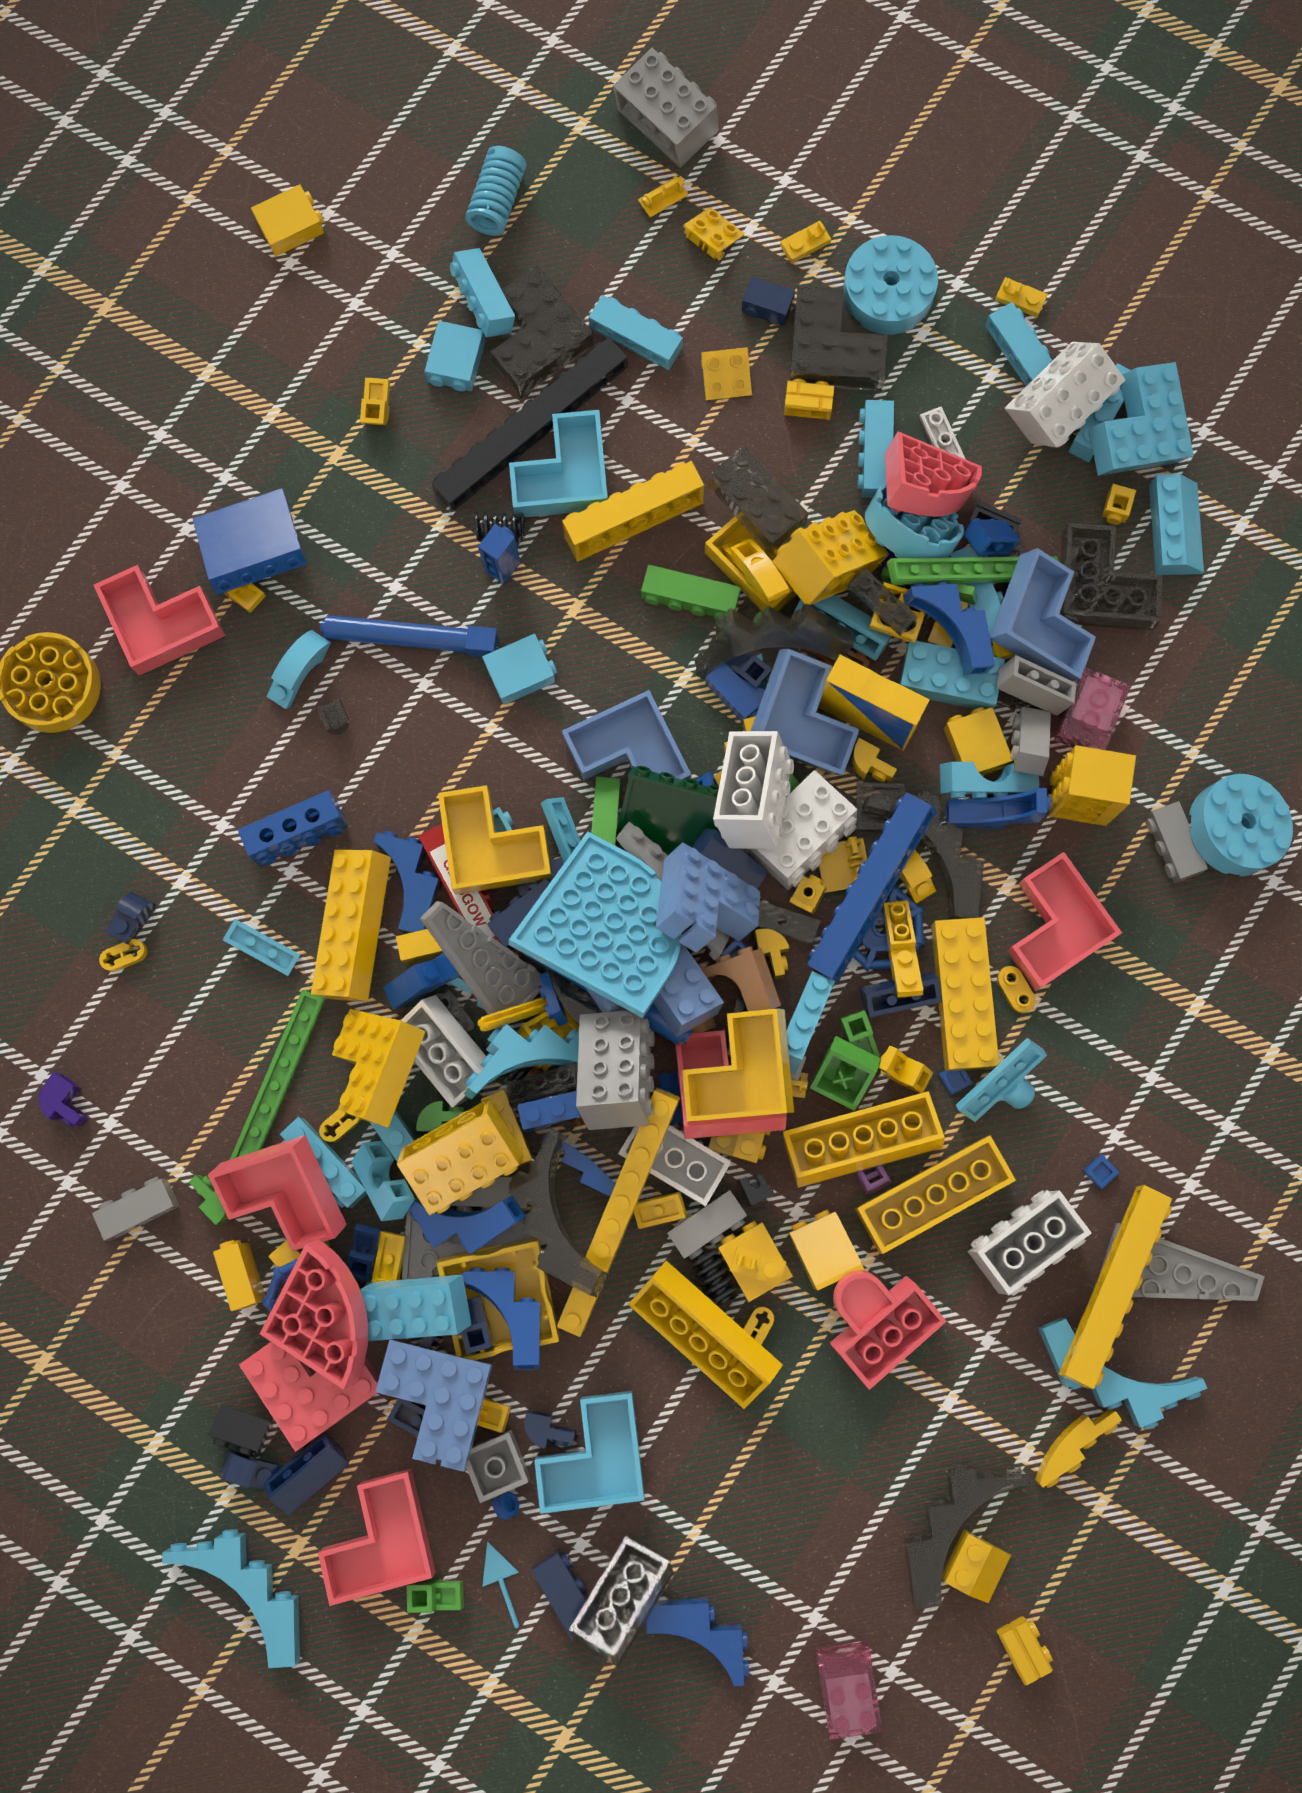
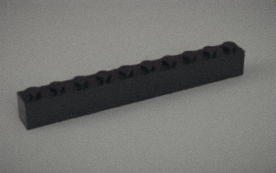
(529, 424)

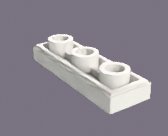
(938, 429)

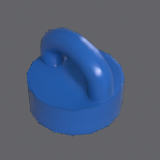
(505, 1505)

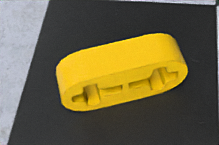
(125, 960)
(342, 1130)
(764, 1328)

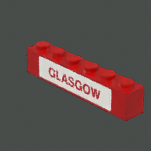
(471, 905)

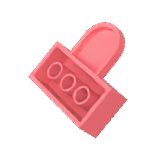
(881, 1323)

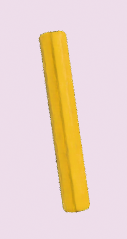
(512, 1014)

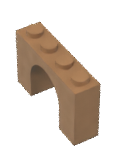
(752, 977)

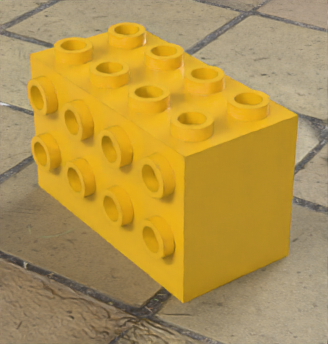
(828, 556)
(459, 1157)

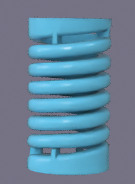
(495, 190)

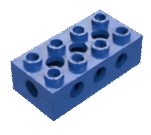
(293, 828)

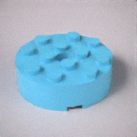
(911, 288)
(909, 533)
(1241, 825)

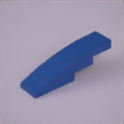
(592, 1175)

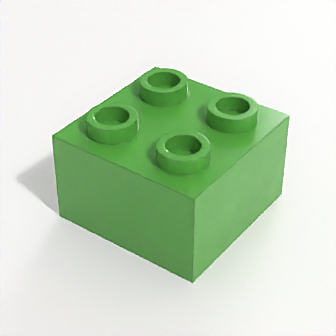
(845, 1073)

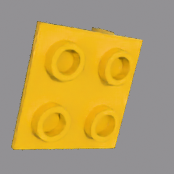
(712, 232)
(726, 373)
(842, 865)

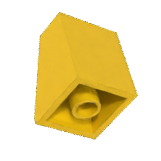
(824, 1249)

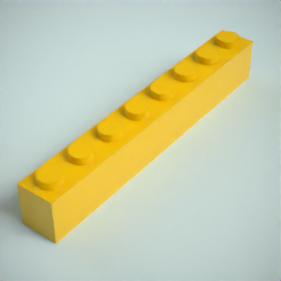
(1115, 1287)

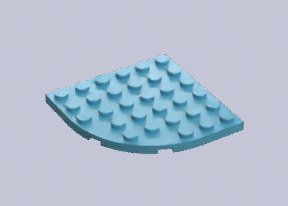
(601, 926)

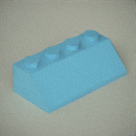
(1176, 525)

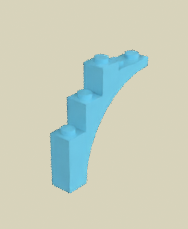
(512, 1051)
(1140, 1398)
(254, 1583)

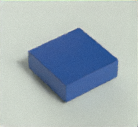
(955, 1080)
(1101, 1171)

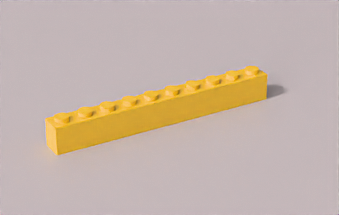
(621, 1206)

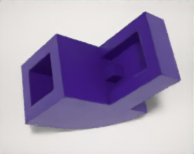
(55, 1100)

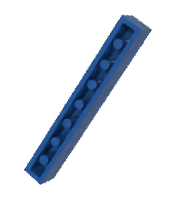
(871, 887)

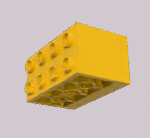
(1091, 785)

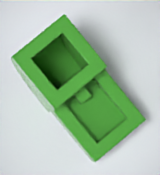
(859, 1032)
(435, 1116)
(211, 1206)
(434, 1595)

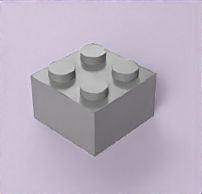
(497, 1466)

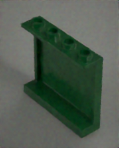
(667, 808)

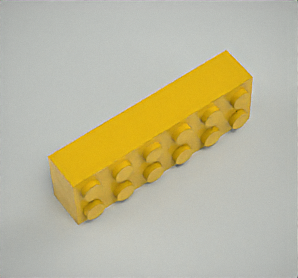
(633, 510)
(351, 925)
(966, 994)
(863, 1139)
(935, 1194)
(705, 1335)

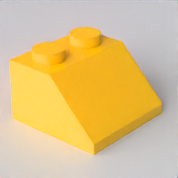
(975, 1566)

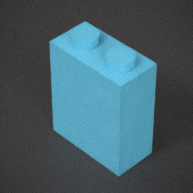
(455, 356)
(520, 668)

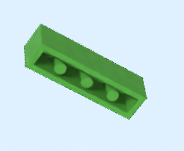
(688, 592)

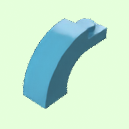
(295, 666)

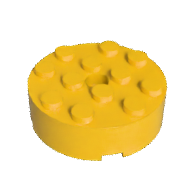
(61, 702)

